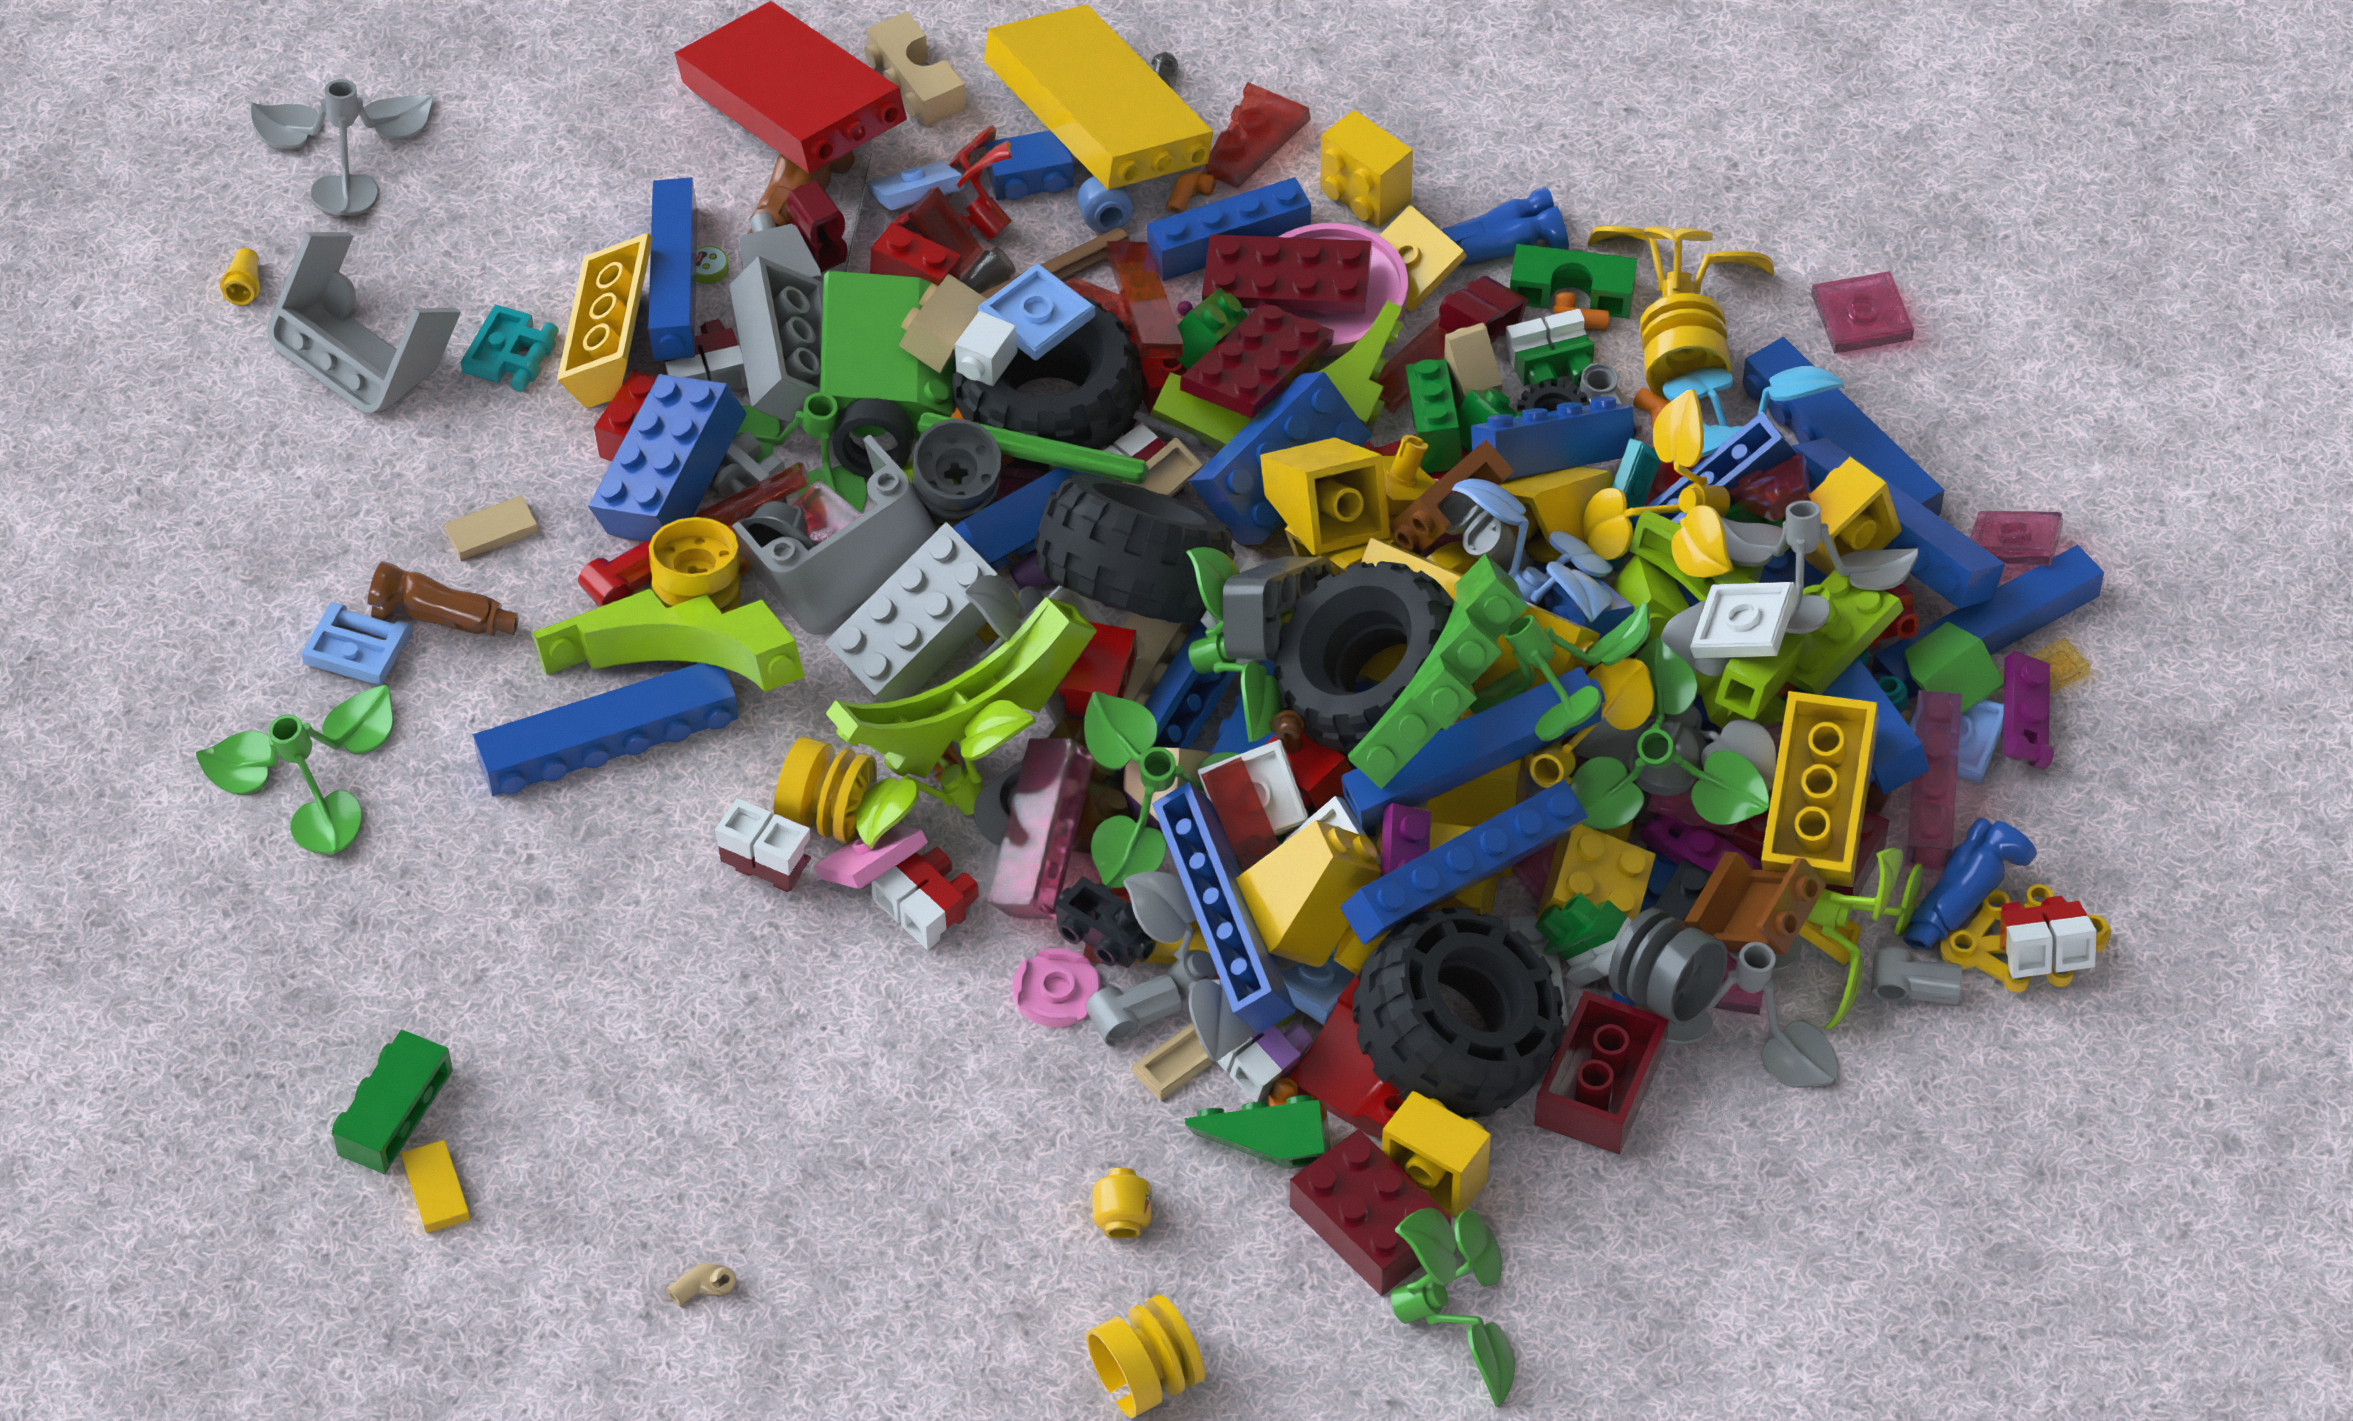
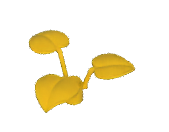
(1679, 281)
(1701, 542)
(1627, 706)

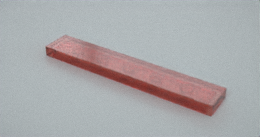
(1144, 299)

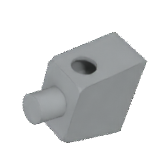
(778, 244)

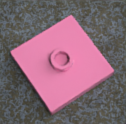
(859, 865)

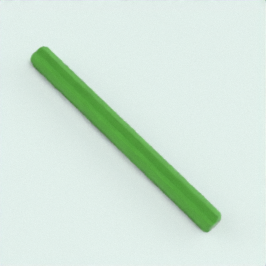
(1058, 453)

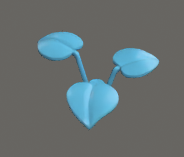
(1785, 386)

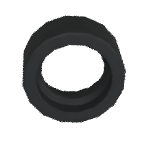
(876, 413)

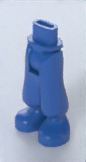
(1510, 224)
(1967, 880)

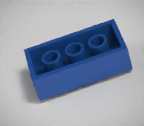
(1301, 414)
(667, 456)

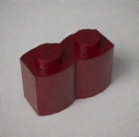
(819, 224)
(1485, 303)

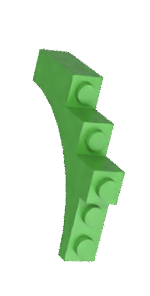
(1442, 688)

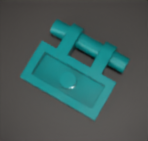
(497, 344)

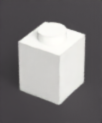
(985, 348)

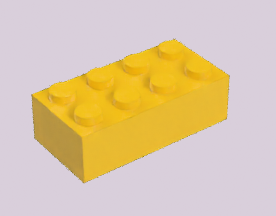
(1821, 785)

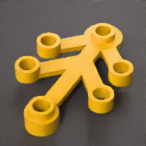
(1982, 947)

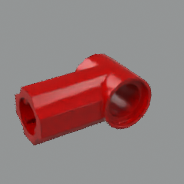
(618, 578)

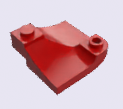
(1343, 1076)

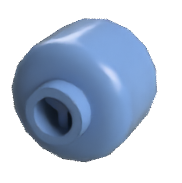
(1104, 208)

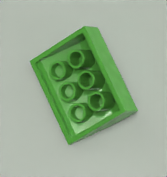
(862, 347)

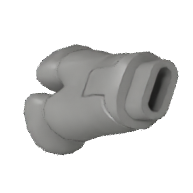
(1482, 531)

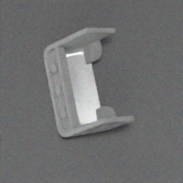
(318, 334)
(843, 571)

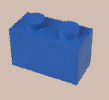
(1036, 166)

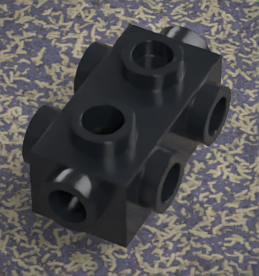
(1104, 922)

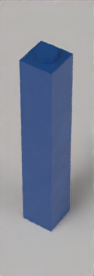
(673, 269)
(2013, 613)
(1467, 750)

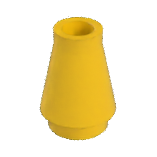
(241, 280)

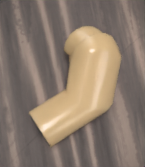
(702, 1279)

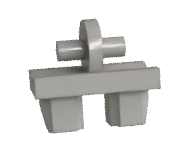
(740, 470)

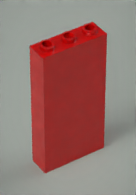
(791, 86)

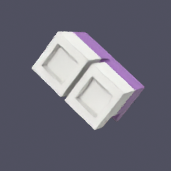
(1266, 1059)

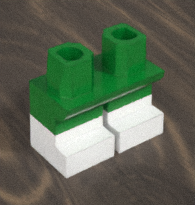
(1549, 349)
(1583, 936)

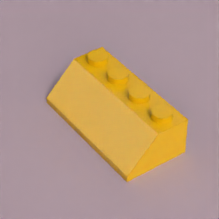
(604, 321)

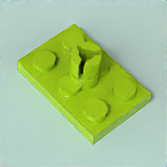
(1853, 624)

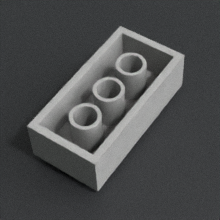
(779, 336)
(914, 618)

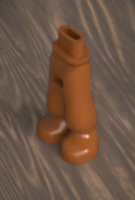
(789, 176)
(436, 603)

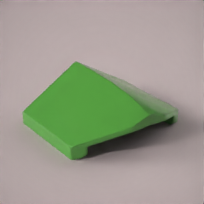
(1954, 663)

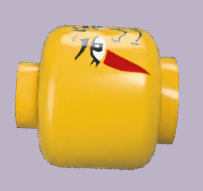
(1122, 1203)

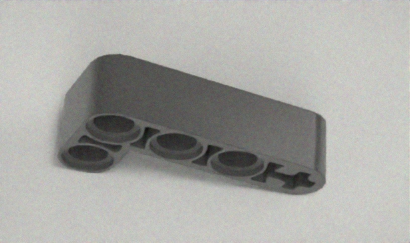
(1258, 597)

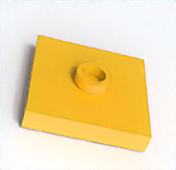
(1425, 252)

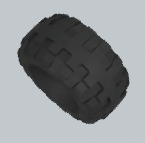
(1095, 415)
(1127, 547)
(1340, 631)
(1419, 1039)

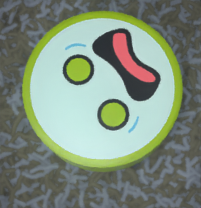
(711, 265)

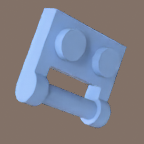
(352, 652)

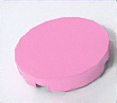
(1059, 1000)

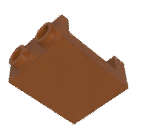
(1423, 521)
(1756, 905)

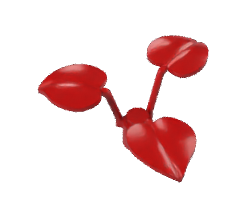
(983, 211)

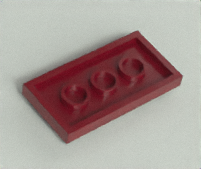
(1290, 272)
(1257, 360)

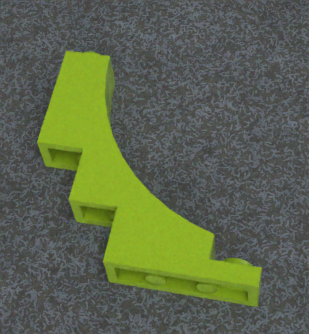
(643, 630)

